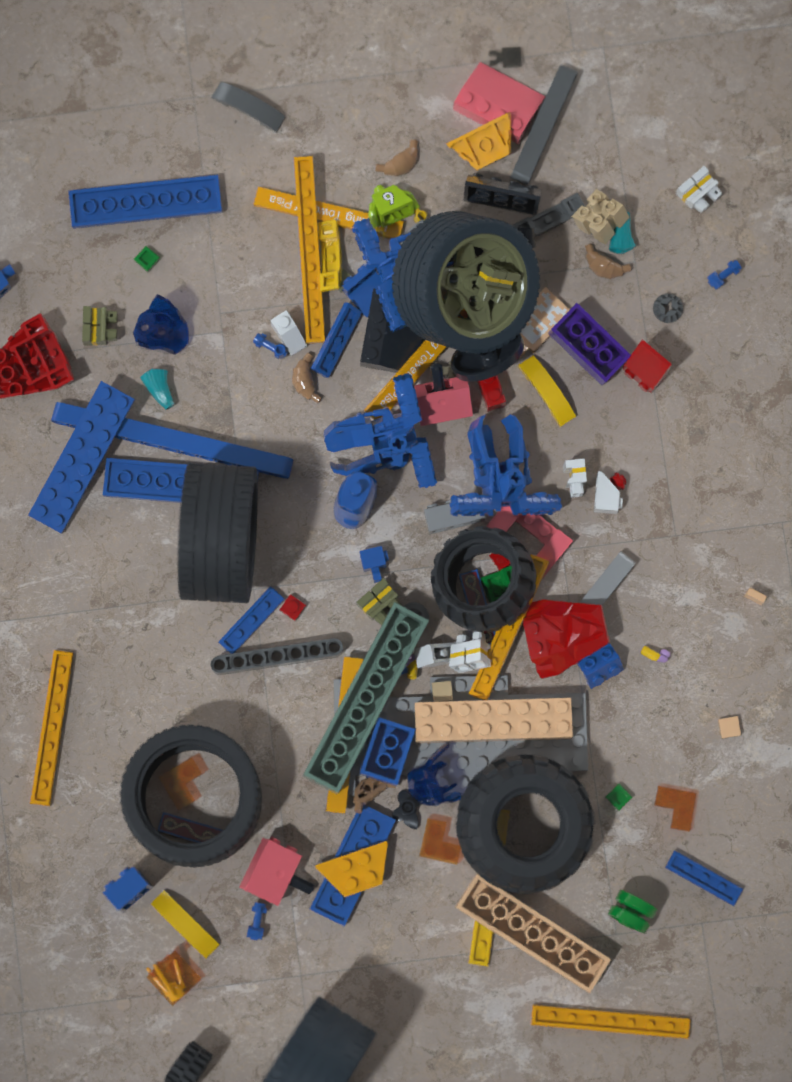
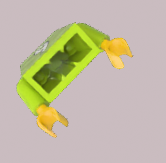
(391, 206)

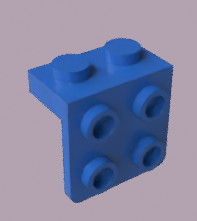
(360, 288)
(601, 666)

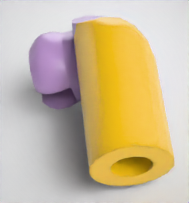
(655, 656)
(412, 667)

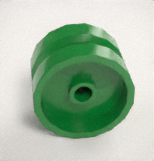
(633, 910)

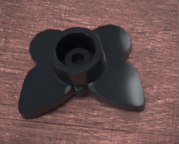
(407, 809)

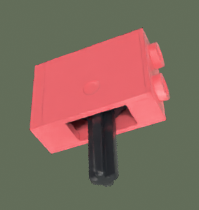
(443, 398)
(273, 871)

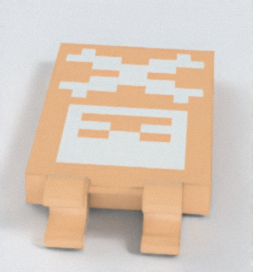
(545, 316)

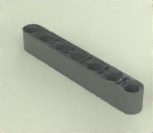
(544, 124)
(267, 656)

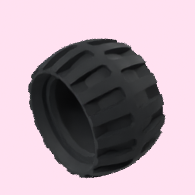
(464, 548)

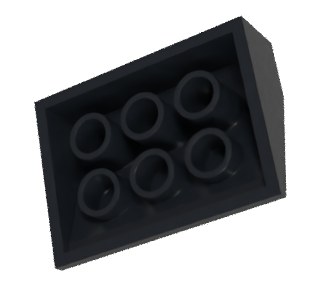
(502, 194)
(383, 347)

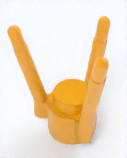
(171, 990)

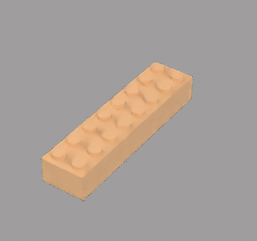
(493, 720)
(532, 933)

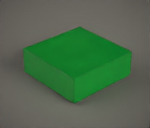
(146, 259)
(618, 797)

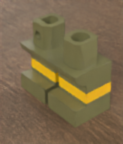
(497, 281)
(95, 326)
(372, 607)

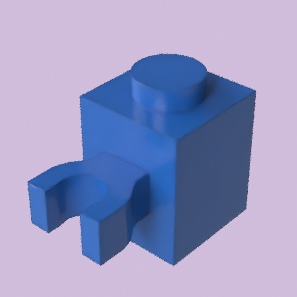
(373, 560)

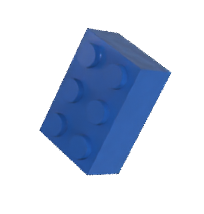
(387, 752)
(127, 889)

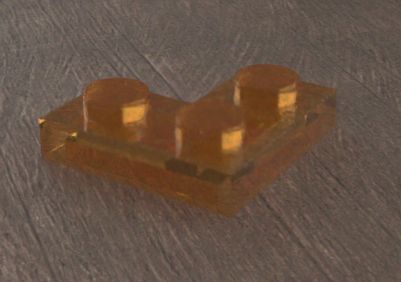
(176, 781)
(681, 803)
(433, 844)

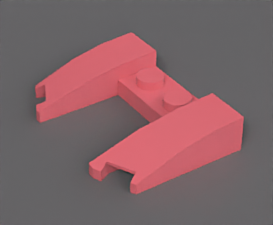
(554, 540)

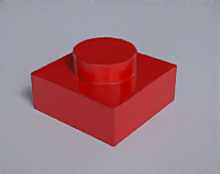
(499, 561)
(292, 607)

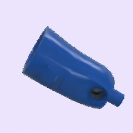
(355, 500)

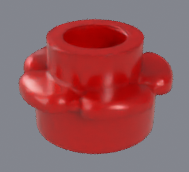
(618, 481)

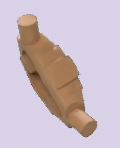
(401, 163)
(603, 265)
(303, 379)
(367, 791)

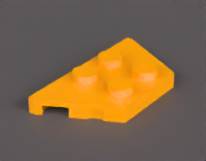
(485, 143)
(356, 870)

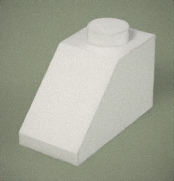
(288, 333)
(606, 496)
(433, 655)

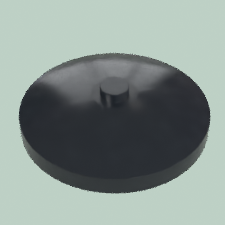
(482, 366)

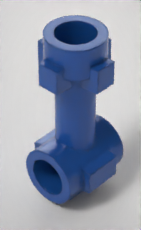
(716, 280)
(279, 350)
(256, 932)

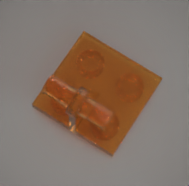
(166, 966)

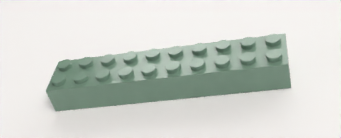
(365, 698)

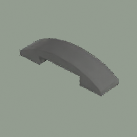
(249, 105)
(553, 216)

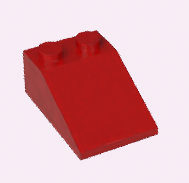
(646, 367)

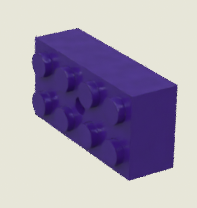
(605, 353)

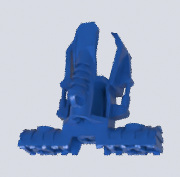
(384, 262)
(388, 435)
(502, 481)

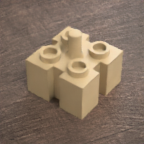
(600, 216)

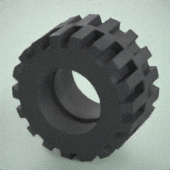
(189, 1064)

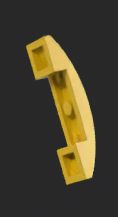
(330, 255)
(548, 390)
(185, 924)

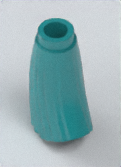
(622, 240)
(157, 385)

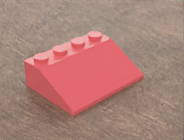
(493, 94)

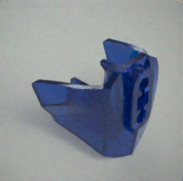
(162, 317)
(424, 785)

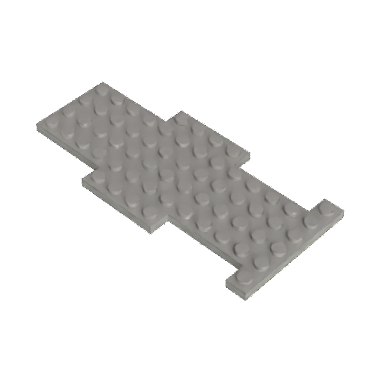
(469, 758)

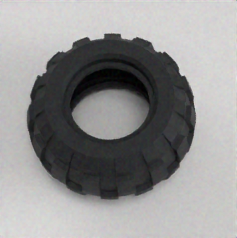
(479, 817)

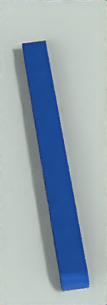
(185, 443)

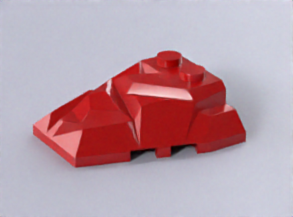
(33, 361)
(563, 634)

